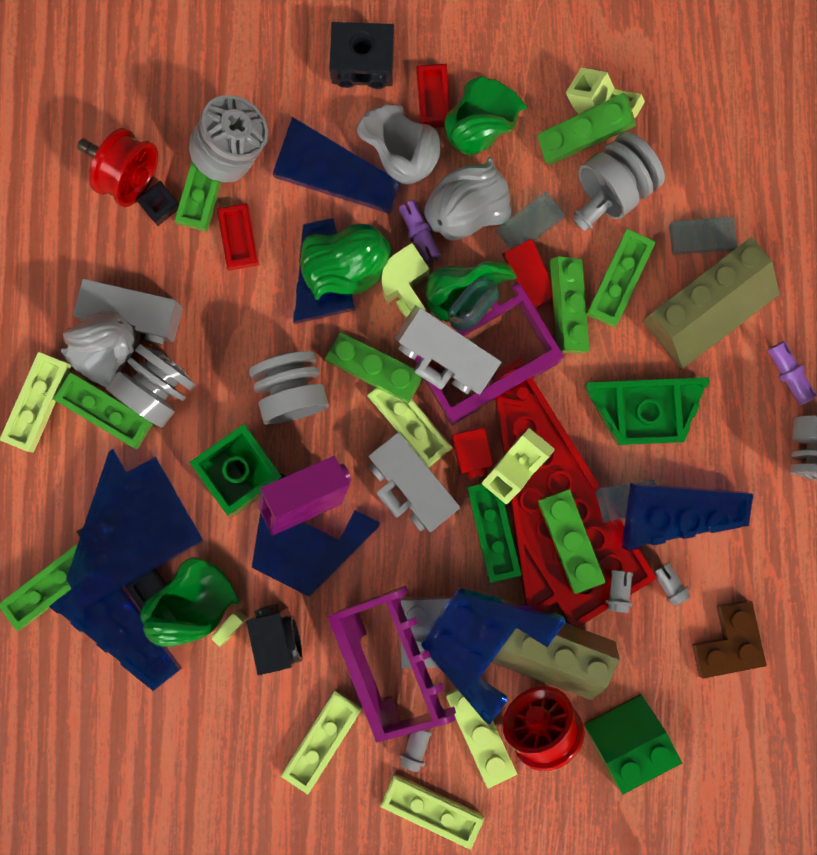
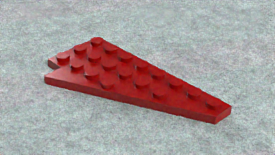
(565, 469)

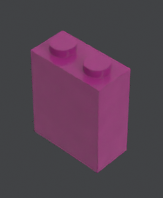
(303, 494)

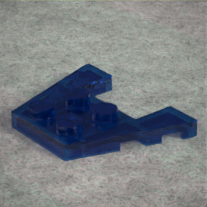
(305, 555)
(473, 633)

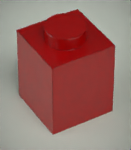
(472, 453)

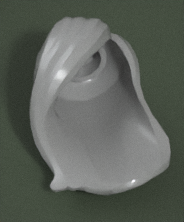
(404, 146)
(468, 201)
(99, 346)

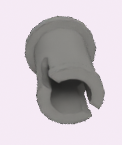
(590, 212)
(671, 584)
(620, 591)
(415, 750)

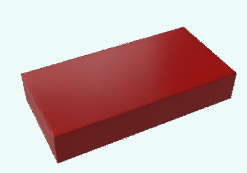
(433, 94)
(237, 236)
(530, 272)

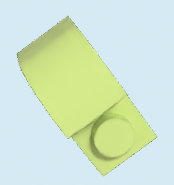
(595, 87)
(400, 275)
(517, 466)

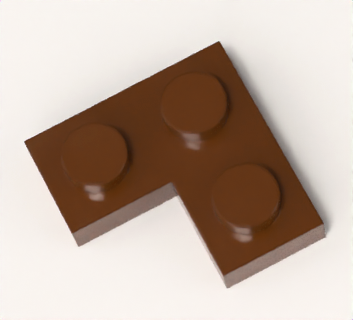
(739, 647)

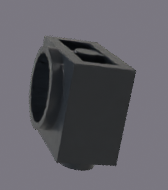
(370, 69)
(274, 639)

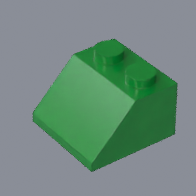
(235, 470)
(632, 744)

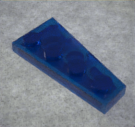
(327, 167)
(675, 512)
(119, 631)

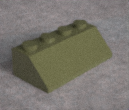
(714, 303)
(572, 661)

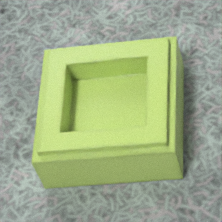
(229, 628)

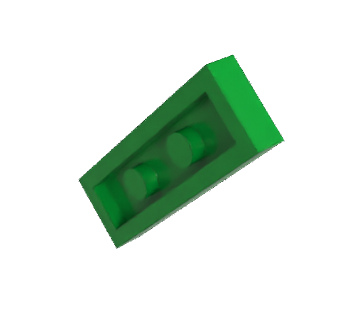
(493, 534)

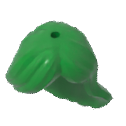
(482, 115)
(344, 261)
(449, 282)
(188, 604)

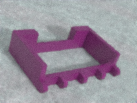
(532, 369)
(382, 711)

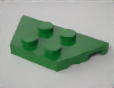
(647, 409)

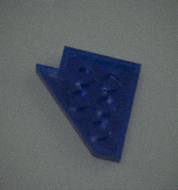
(129, 530)

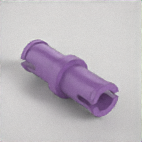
(420, 232)
(792, 373)

